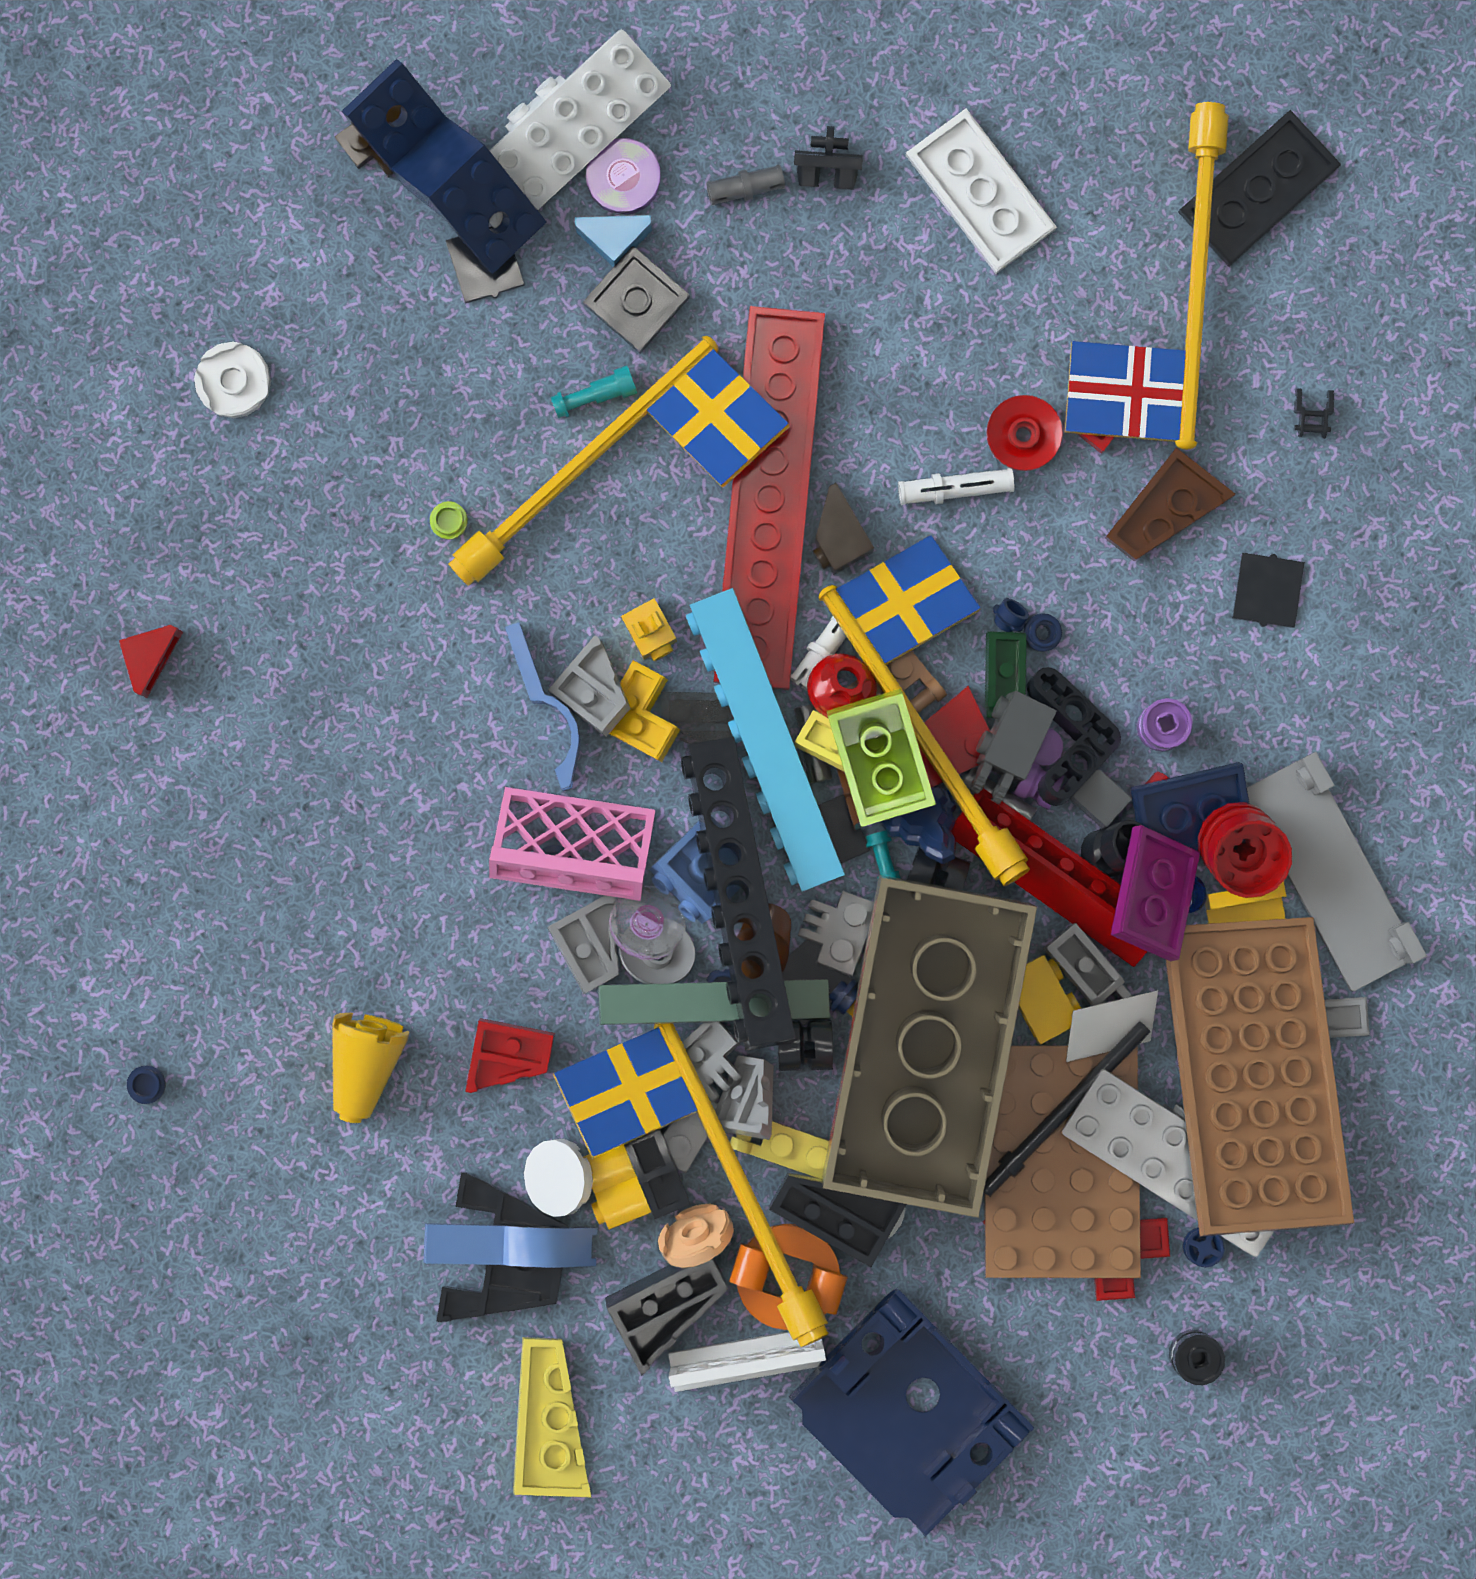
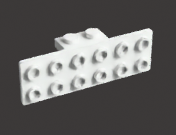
(576, 118)

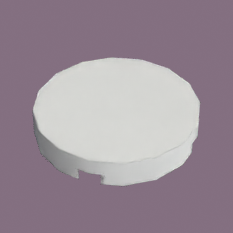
(242, 390)
(558, 1177)

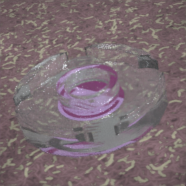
(648, 926)

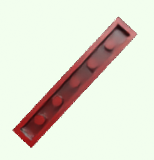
(1056, 875)

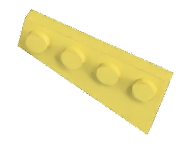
(547, 1438)

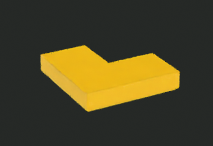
(639, 726)

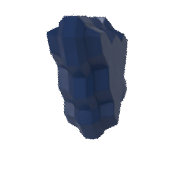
(928, 827)

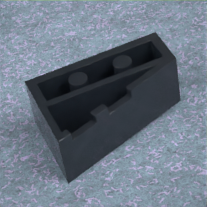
(842, 1219)
(662, 1307)

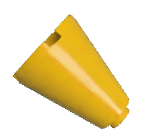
(363, 1062)

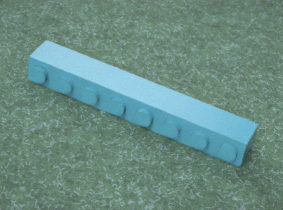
(766, 739)

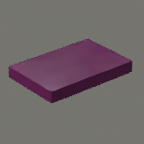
(1155, 893)

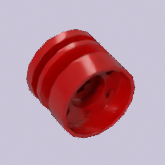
(1255, 865)

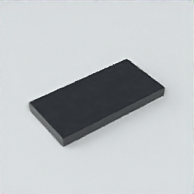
(1263, 186)

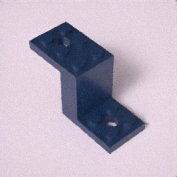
(444, 166)

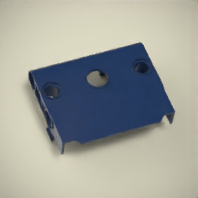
(903, 1456)

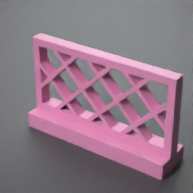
(559, 869)

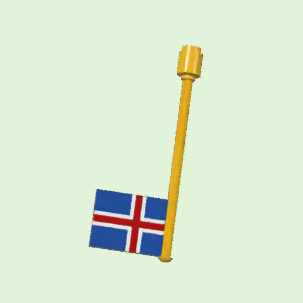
(1147, 388)

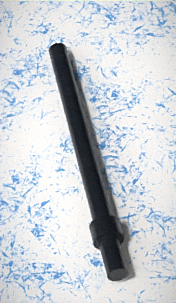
(1012, 1162)

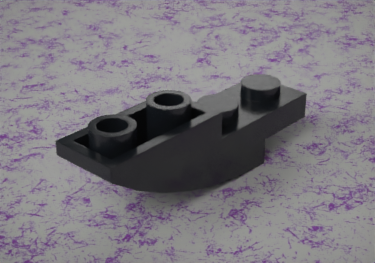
(657, 1174)

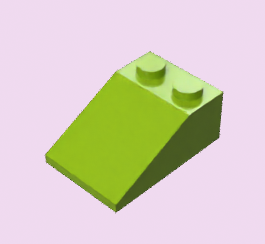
(881, 757)

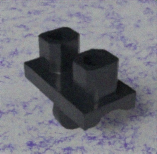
(845, 165)

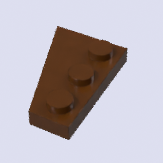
(1168, 504)

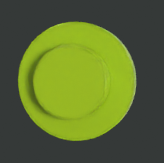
(448, 520)

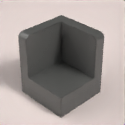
(1101, 799)

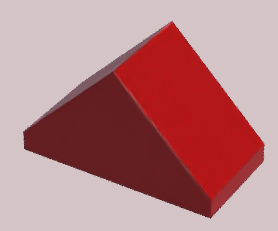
(147, 656)

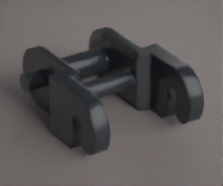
(1302, 427)

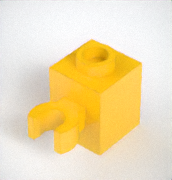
(650, 630)

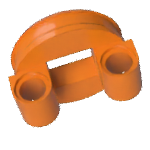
(752, 1270)

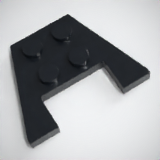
(504, 1286)

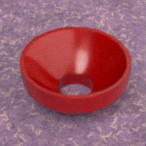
(825, 689)

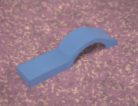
(566, 770)
(508, 1245)

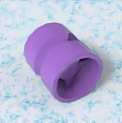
(1164, 725)

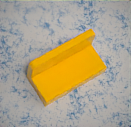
(1227, 907)

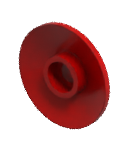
(1030, 414)

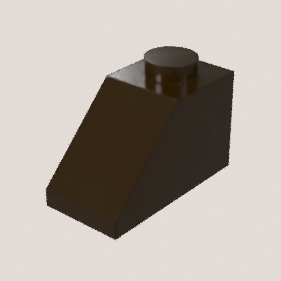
(839, 534)

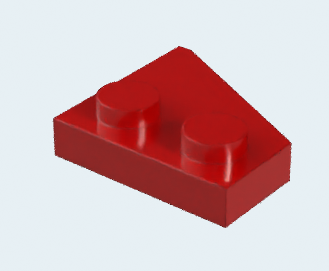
(507, 1053)

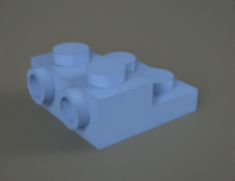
(682, 875)

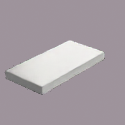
(981, 191)

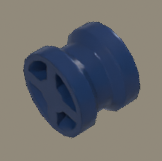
(1210, 1249)

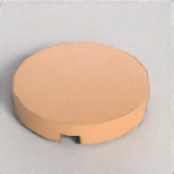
(696, 1236)

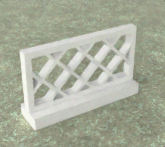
(741, 1360)

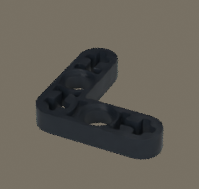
(1085, 741)

